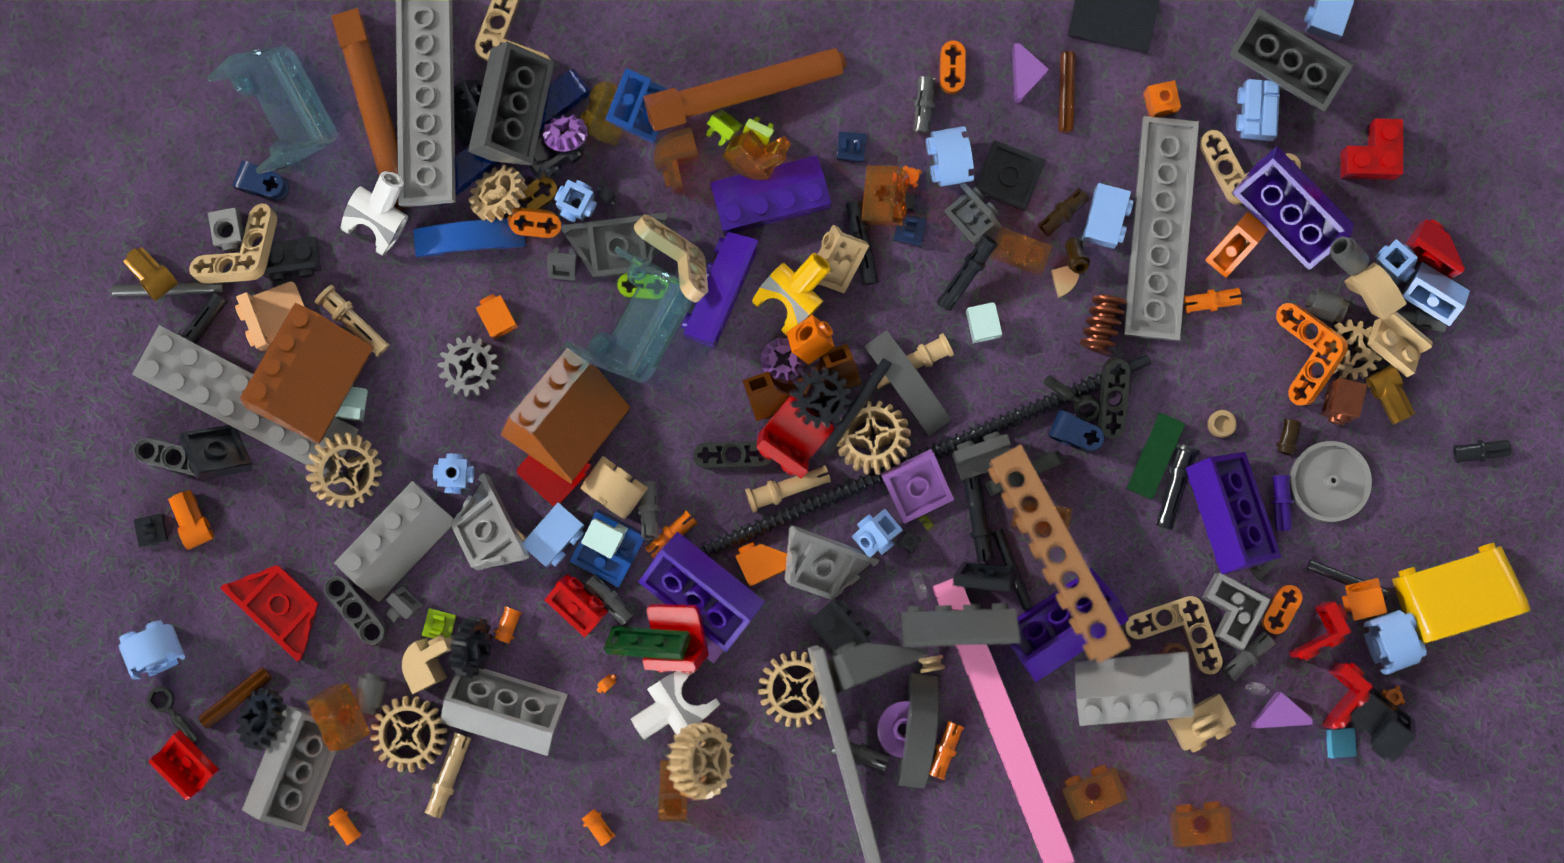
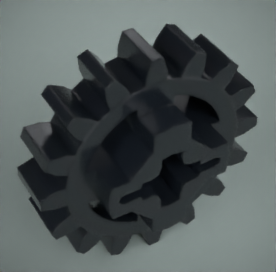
(831, 395)
(470, 647)
(261, 719)

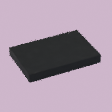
(1115, 22)

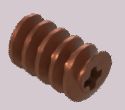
(1102, 323)

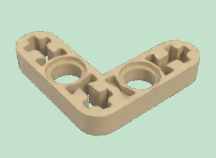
(498, 36)
(1227, 181)
(246, 257)
(689, 257)
(1180, 618)

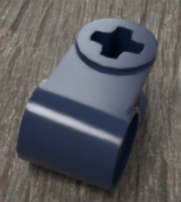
(258, 184)
(1070, 431)

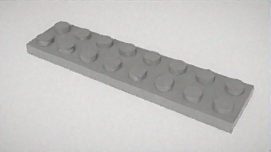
(425, 102)
(1161, 228)
(216, 389)

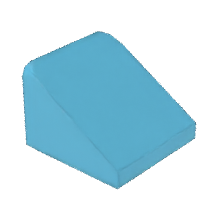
(1341, 742)

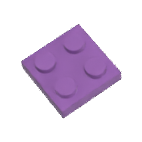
(917, 486)

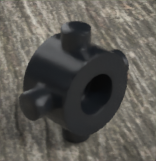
(606, 194)
(910, 201)
(909, 541)

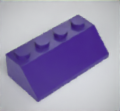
(789, 192)
(1293, 208)
(724, 285)
(1233, 512)
(689, 577)
(1048, 636)

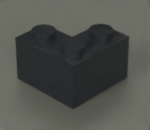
(1386, 723)

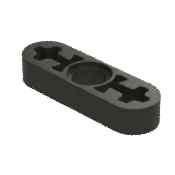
(1124, 378)
(726, 464)
(1040, 465)

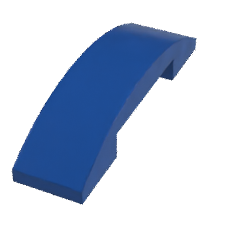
(466, 236)

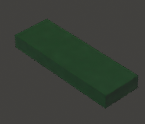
(1155, 456)
(647, 642)

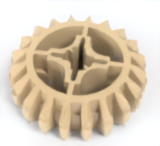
(884, 436)
(333, 476)
(776, 705)
(417, 744)
(692, 761)

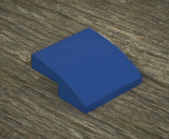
(628, 105)
(608, 569)

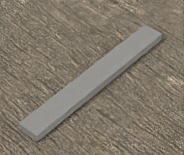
(844, 754)

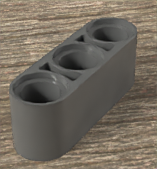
(162, 455)
(344, 602)

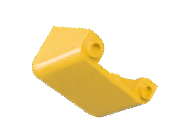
(1461, 594)

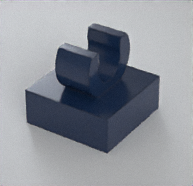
(851, 146)
(911, 230)

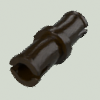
(1063, 212)

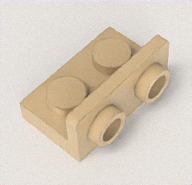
(843, 255)
(1399, 342)

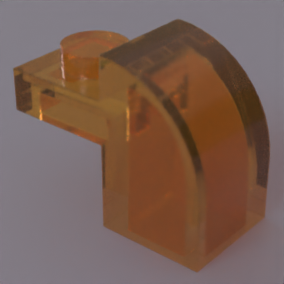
(673, 150)
(753, 158)
(672, 802)

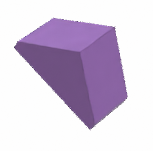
(1026, 72)
(1280, 712)

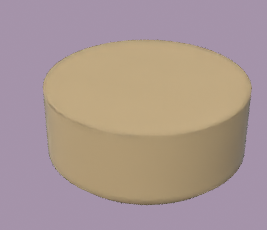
(1221, 424)

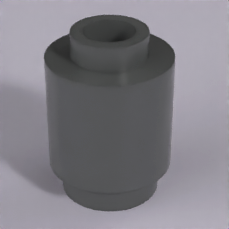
(1349, 255)
(1326, 305)
(370, 693)

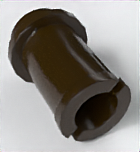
(1078, 261)
(1289, 437)

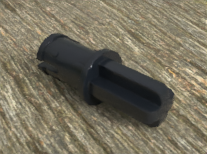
(1481, 450)

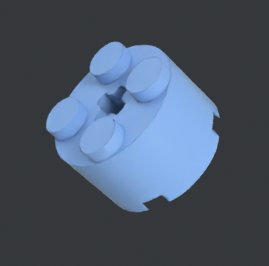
(951, 156)
(1394, 641)
(151, 649)

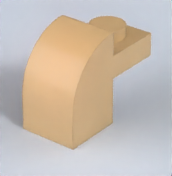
(1377, 291)
(422, 665)

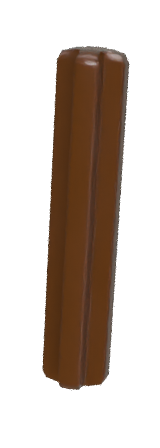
(1067, 91)
(235, 697)

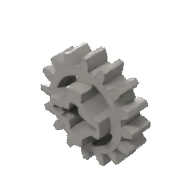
(463, 378)

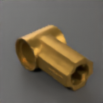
(153, 277)
(1388, 389)

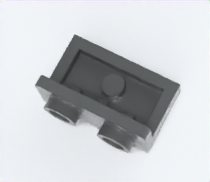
(973, 216)
(975, 459)

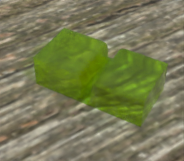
(928, 524)

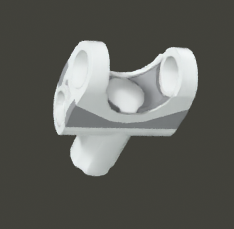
(377, 211)
(670, 707)

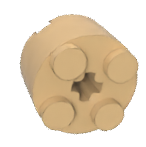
(613, 488)

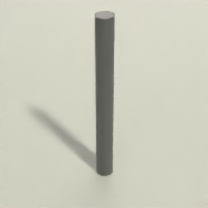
(181, 288)

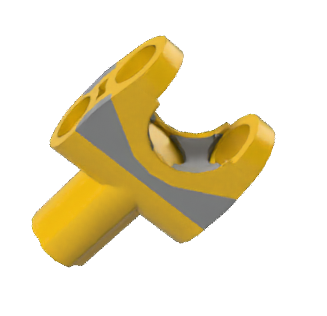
(795, 289)

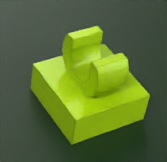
(723, 124)
(764, 133)
(438, 624)

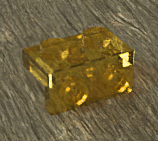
(596, 112)

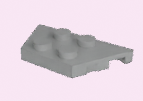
(487, 529)
(822, 563)

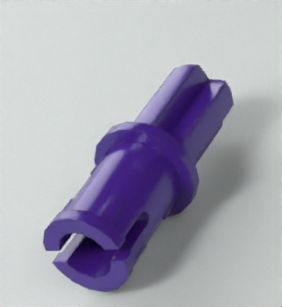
(1282, 502)

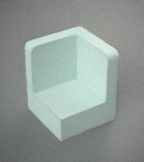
(983, 322)
(353, 405)
(604, 537)

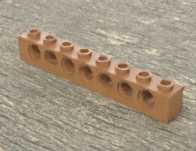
(1017, 462)

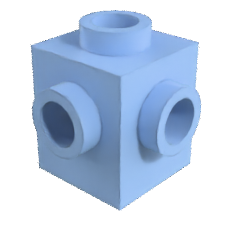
(573, 191)
(1397, 255)
(464, 474)
(872, 536)

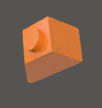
(1237, 244)
(760, 562)

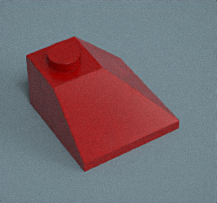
(1436, 248)

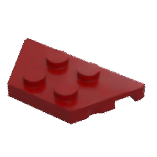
(277, 607)

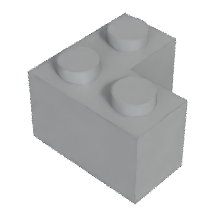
(1242, 609)

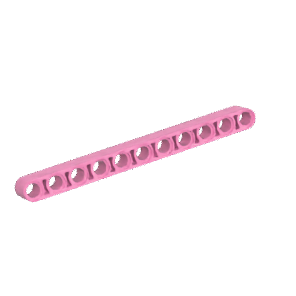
(1009, 738)

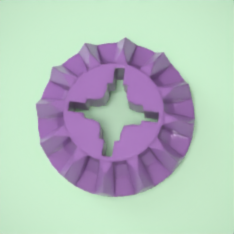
(568, 140)
(769, 360)

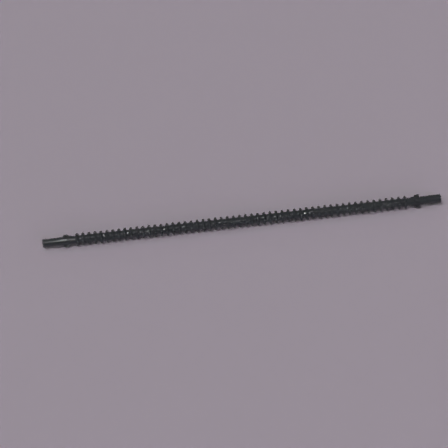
(943, 448)

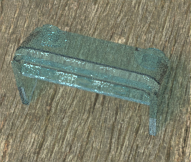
(286, 99)
(645, 326)

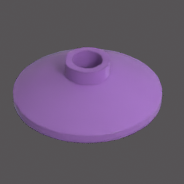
(888, 728)

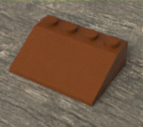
(306, 373)
(566, 416)

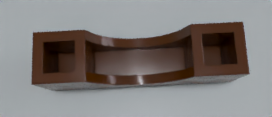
(769, 393)

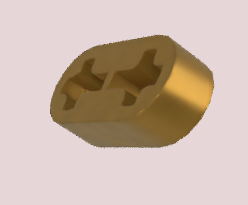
(541, 201)

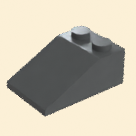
(860, 664)

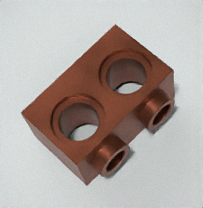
(1343, 401)

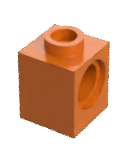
(1162, 99)
(496, 316)
(810, 339)
(1364, 599)

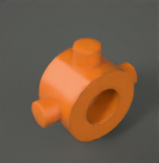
(913, 175)
(606, 683)
(1394, 695)

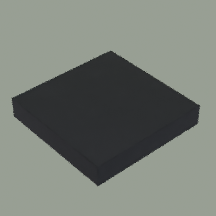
(1010, 175)
(215, 452)
(985, 576)

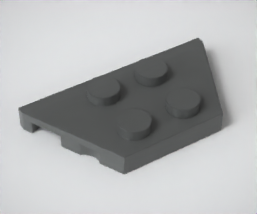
(598, 240)

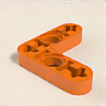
(1319, 344)

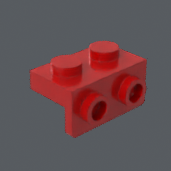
(576, 605)
(183, 765)

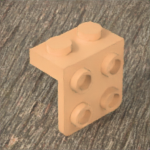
(266, 312)

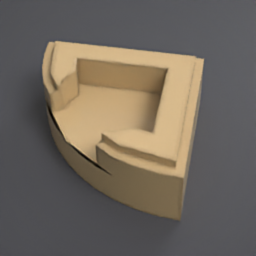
(1064, 280)

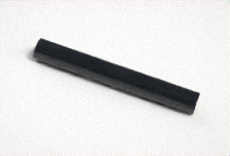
(1009, 560)
(1338, 575)

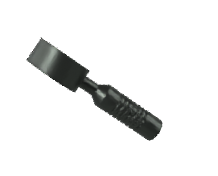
(1068, 394)
(176, 718)

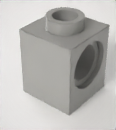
(218, 221)

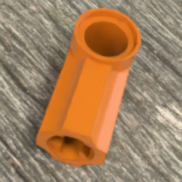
(192, 524)

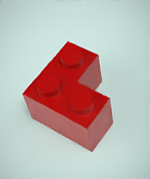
(1381, 157)

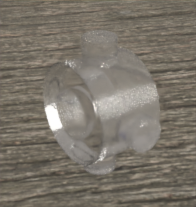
(1257, 688)

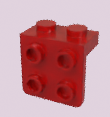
(790, 440)
(548, 483)
(678, 619)
(1334, 620)
(1358, 694)

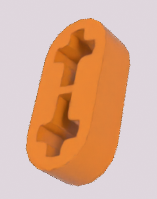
(959, 67)
(534, 229)
(1276, 606)

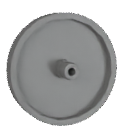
(1330, 481)

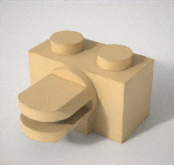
(1209, 720)

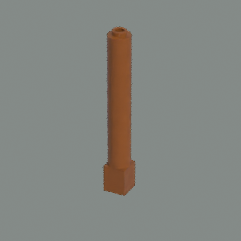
(368, 90)
(673, 106)

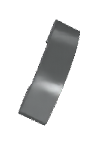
(909, 383)
(920, 731)

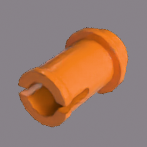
(507, 625)
(344, 826)
(598, 827)

